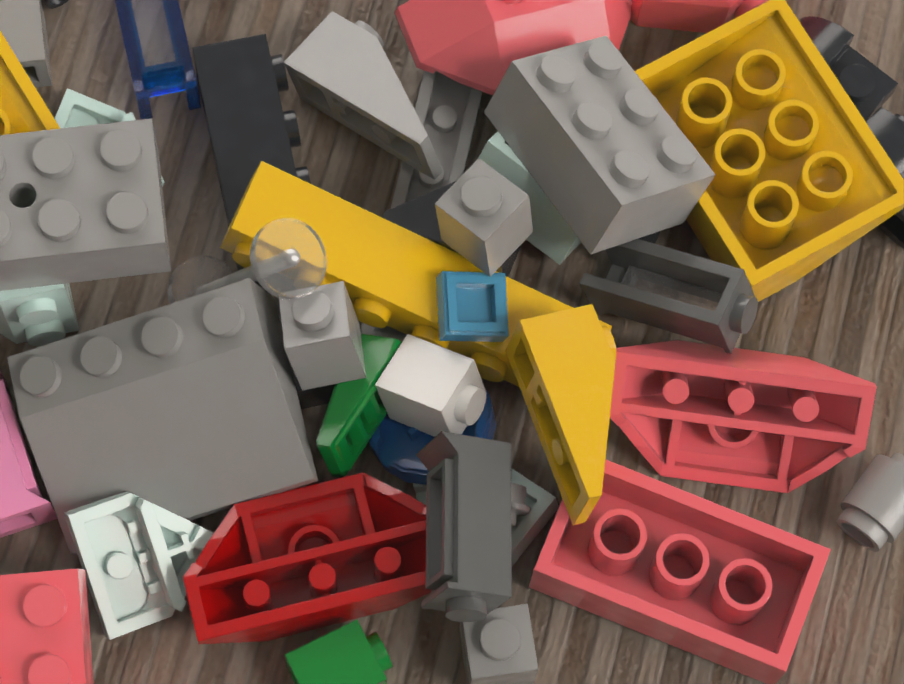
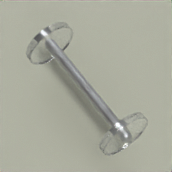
(284, 259)

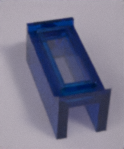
(157, 51)

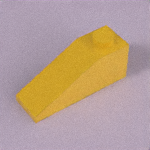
(567, 383)

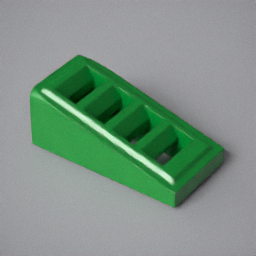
(355, 409)

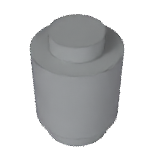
(875, 503)

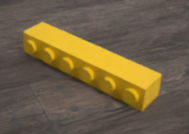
(381, 263)

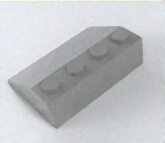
(167, 405)

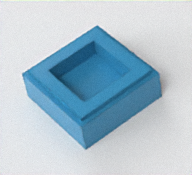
(472, 306)

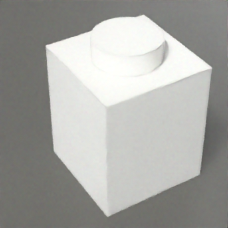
(431, 388)

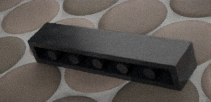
(248, 126)

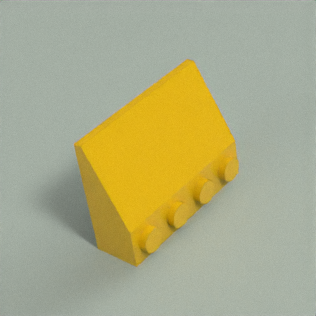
(785, 143)

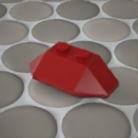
(308, 561)

